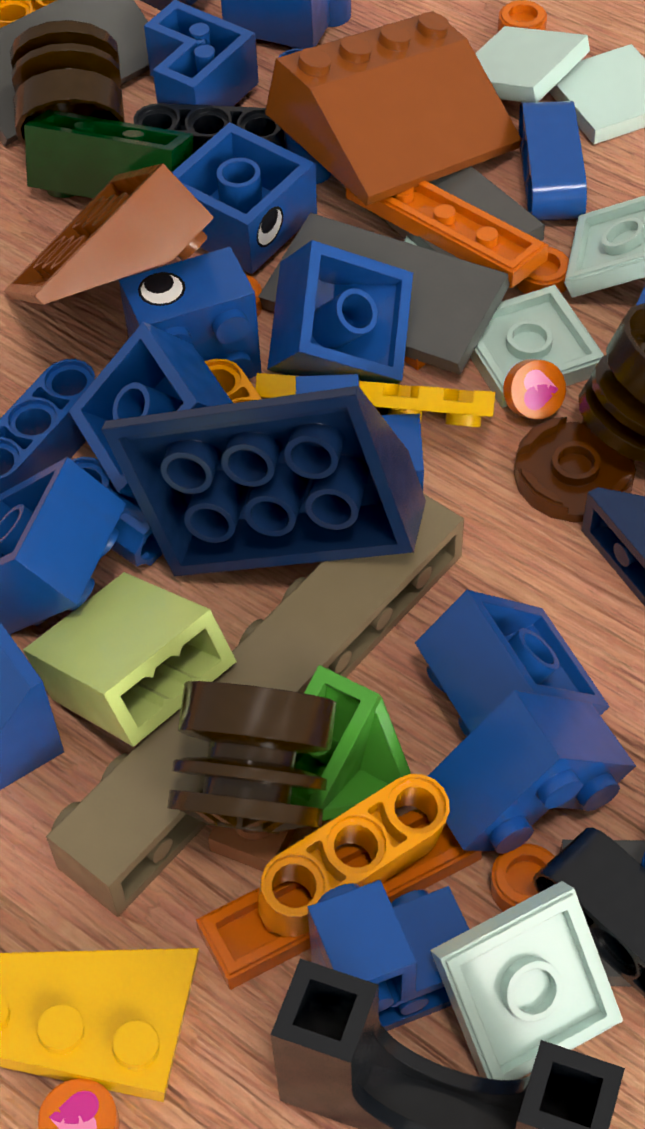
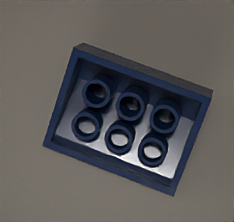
(271, 482)

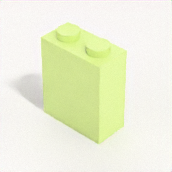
(128, 656)

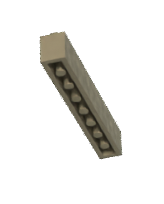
(331, 619)

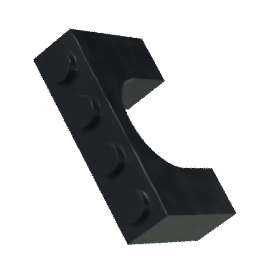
(351, 1070)

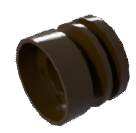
(65, 70)
(615, 392)
(252, 754)

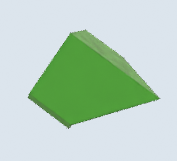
(362, 752)

